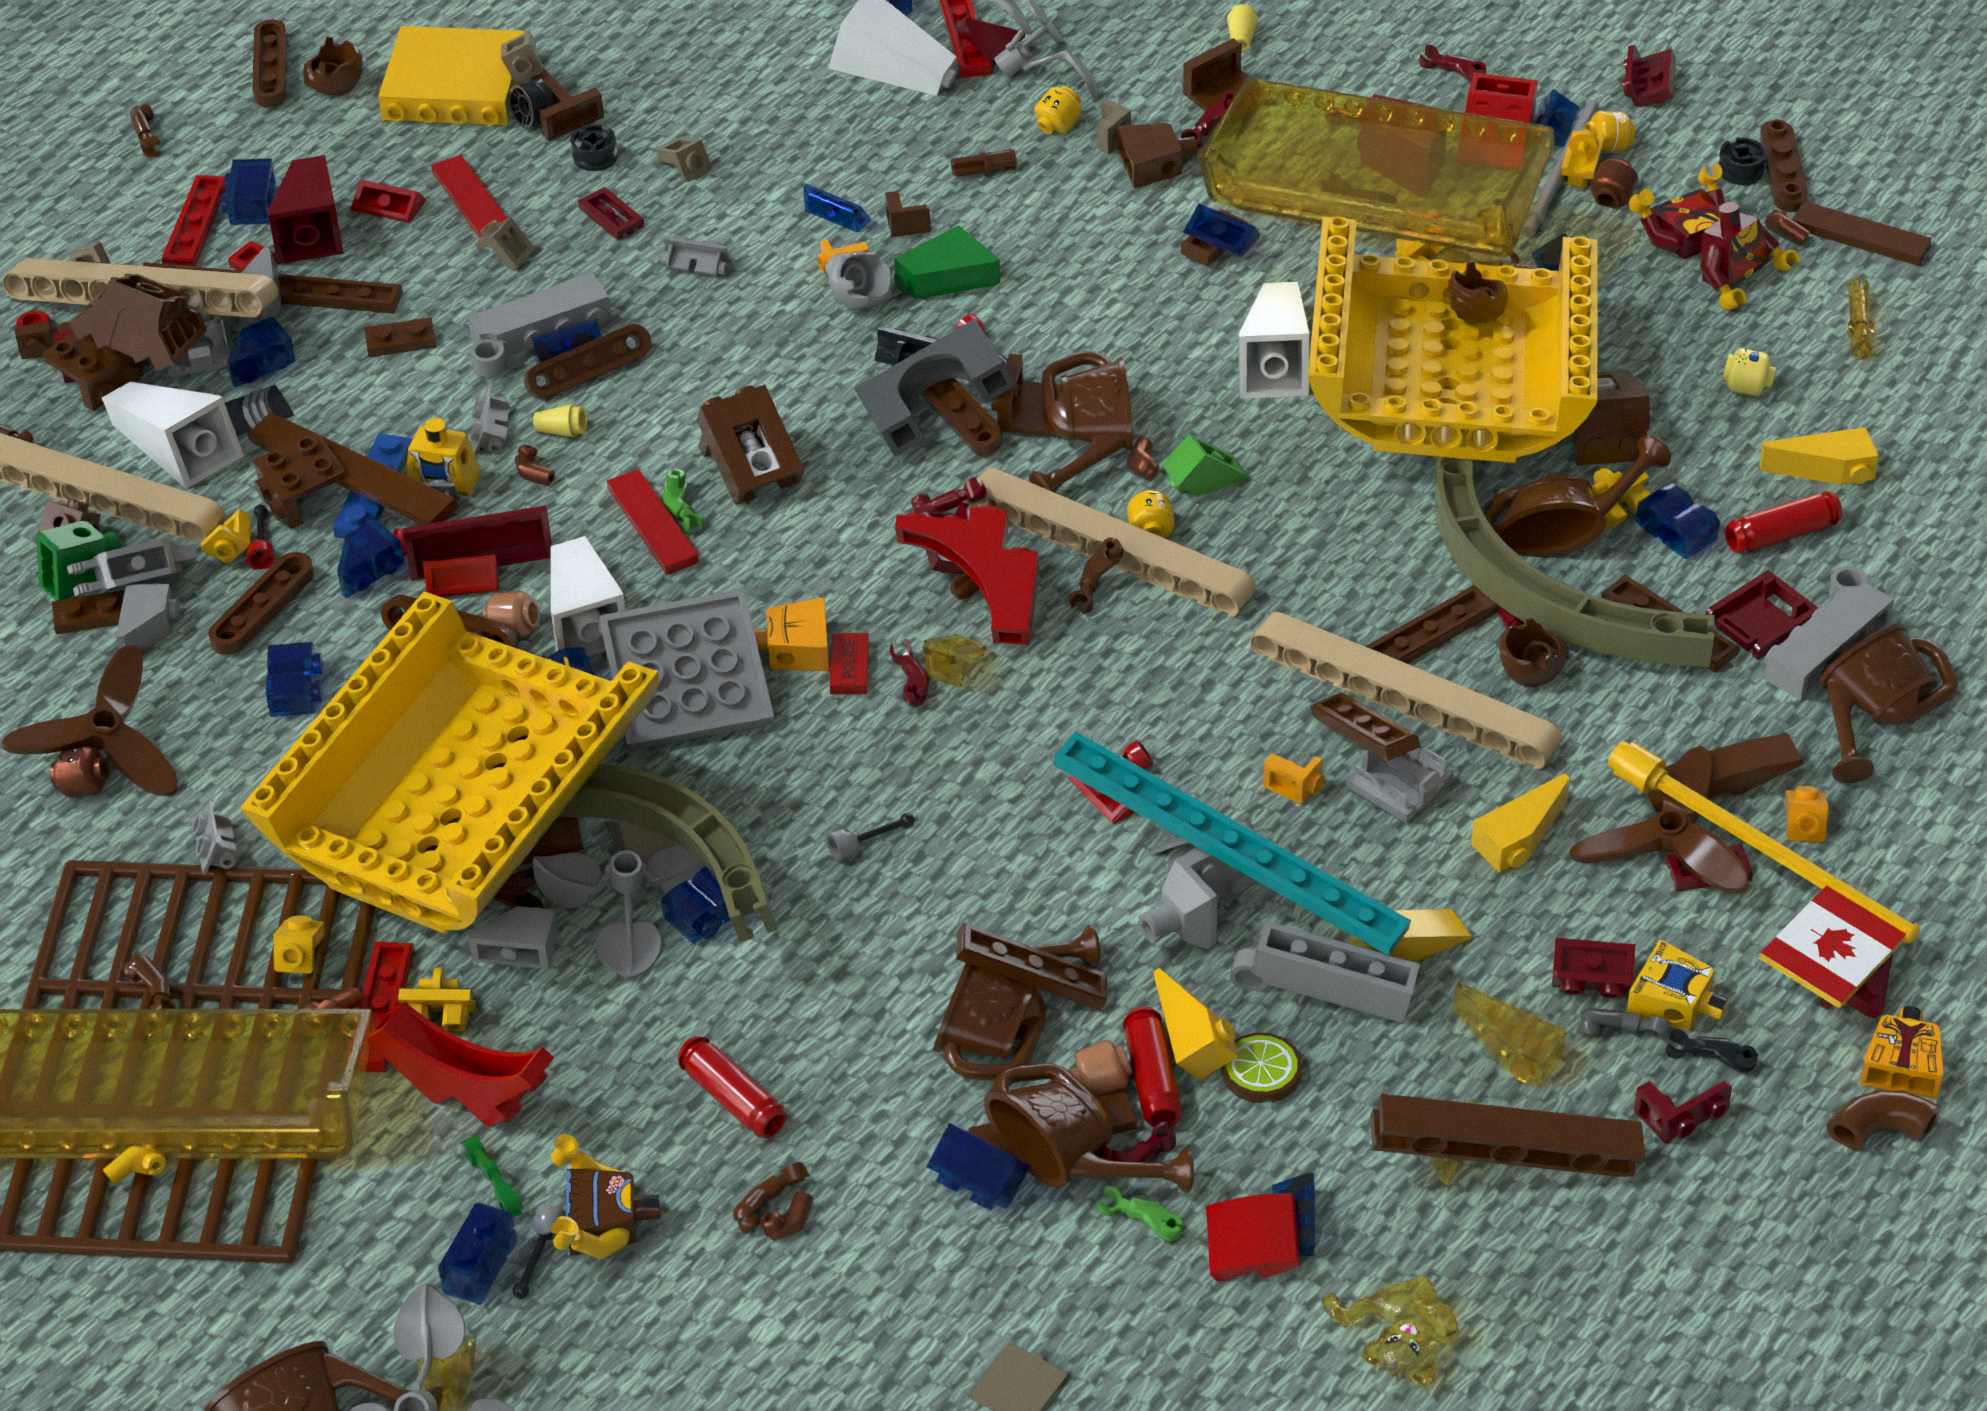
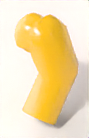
(137, 1160)

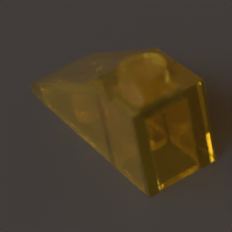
(1516, 1039)

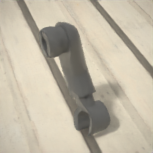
(1627, 1021)

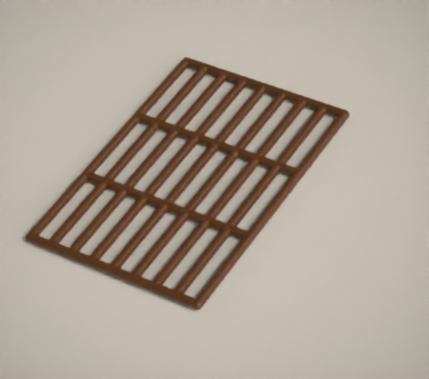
(189, 994)

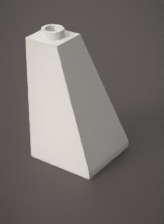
(892, 49)
(1274, 344)
(176, 428)
(579, 594)

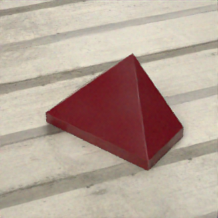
(986, 37)

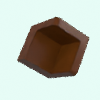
(906, 219)

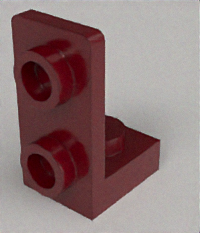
(1669, 1121)

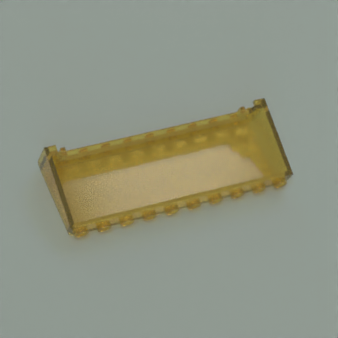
(1379, 162)
(181, 1082)

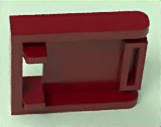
(1754, 620)

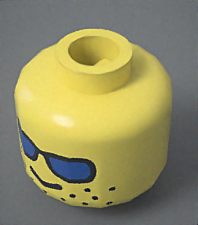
(1748, 372)

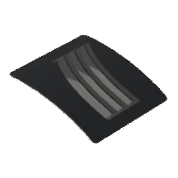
(252, 408)

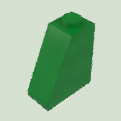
(946, 266)

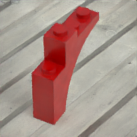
(979, 548)
(453, 1068)

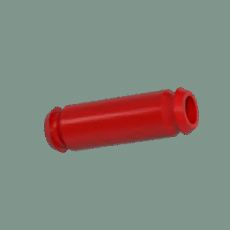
(1783, 522)
(1152, 1066)
(731, 1087)

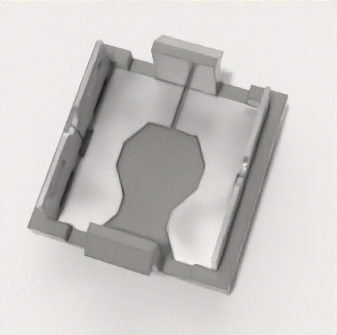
(208, 351)
(1400, 784)

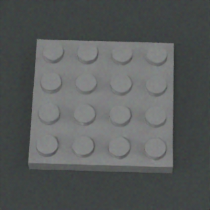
(704, 664)

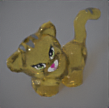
(1407, 1345)

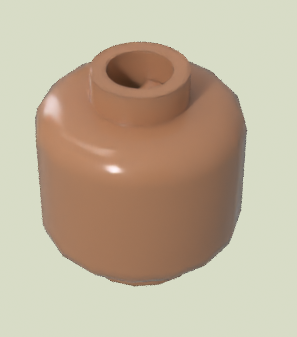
(515, 610)
(1102, 1068)

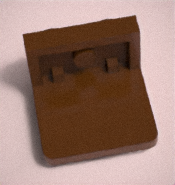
(1213, 74)
(95, 369)
(1022, 406)
(295, 473)

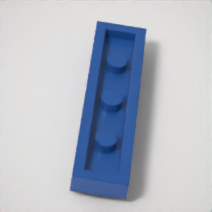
(358, 510)

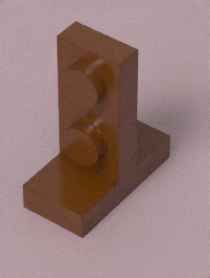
(568, 111)

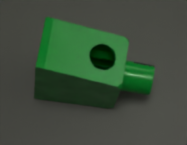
(68, 546)

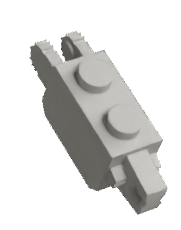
(133, 565)

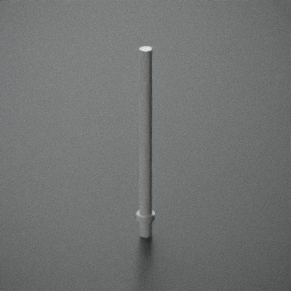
(1536, 216)

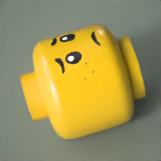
(1058, 110)
(1151, 512)

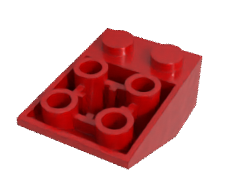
(1502, 97)

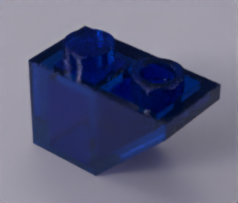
(259, 351)
(368, 556)

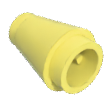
(1242, 24)
(561, 421)

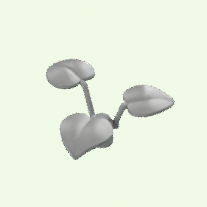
(1017, 55)
(621, 947)
(429, 1328)

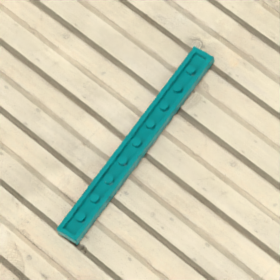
(1232, 843)

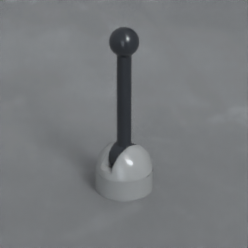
(845, 844)
(542, 1223)

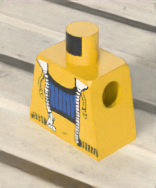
(443, 456)
(1676, 988)

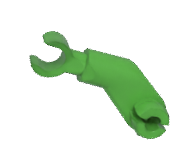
(674, 500)
(1154, 1214)

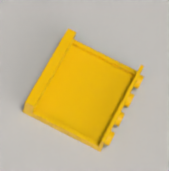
(447, 76)

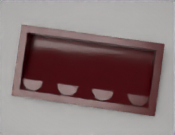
(512, 535)

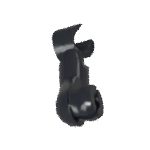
(1728, 1052)

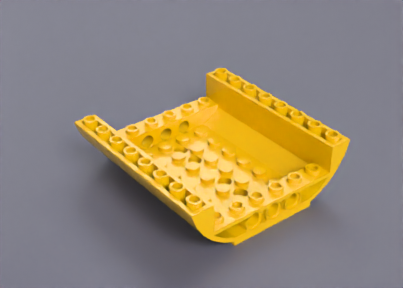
(1387, 365)
(417, 747)

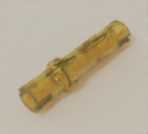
(1860, 327)

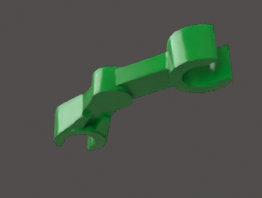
(505, 1195)

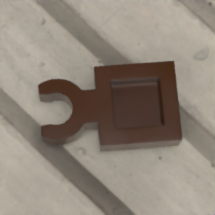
(37, 338)

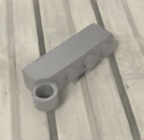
(511, 325)
(1830, 632)
(1326, 971)

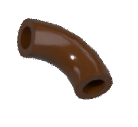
(1882, 1112)

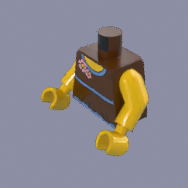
(599, 1204)

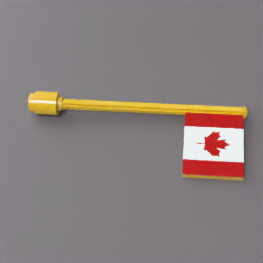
(1834, 938)

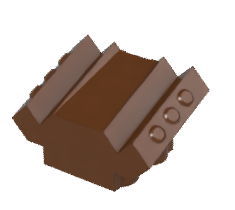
(140, 320)

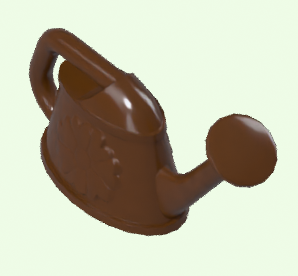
(1089, 409)
(1561, 511)
(1886, 681)
(996, 1011)
(1062, 1128)
(302, 1381)

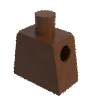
(1152, 152)

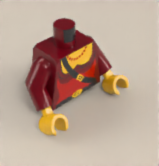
(1681, 221)
(1737, 249)

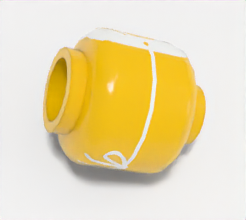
(1615, 128)

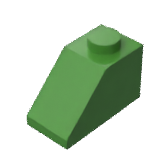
(1202, 467)

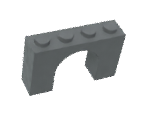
(960, 354)

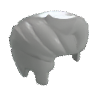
(859, 279)

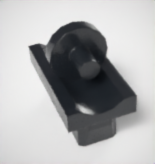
(898, 344)

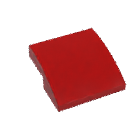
(1252, 1236)

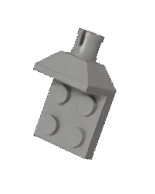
(1192, 898)

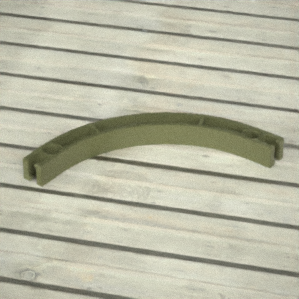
(1559, 608)
(685, 818)

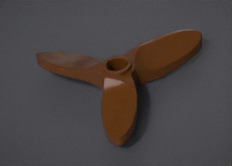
(122, 744)
(1674, 832)

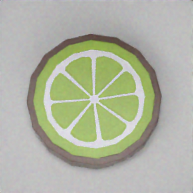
(1264, 1068)

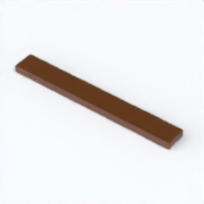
(326, 291)
(364, 474)

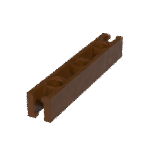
(1507, 1135)

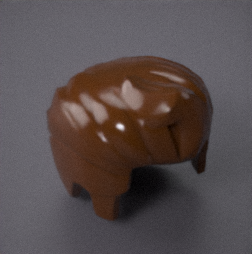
(334, 68)
(1476, 297)
(1532, 654)

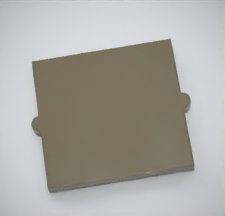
(1018, 1382)

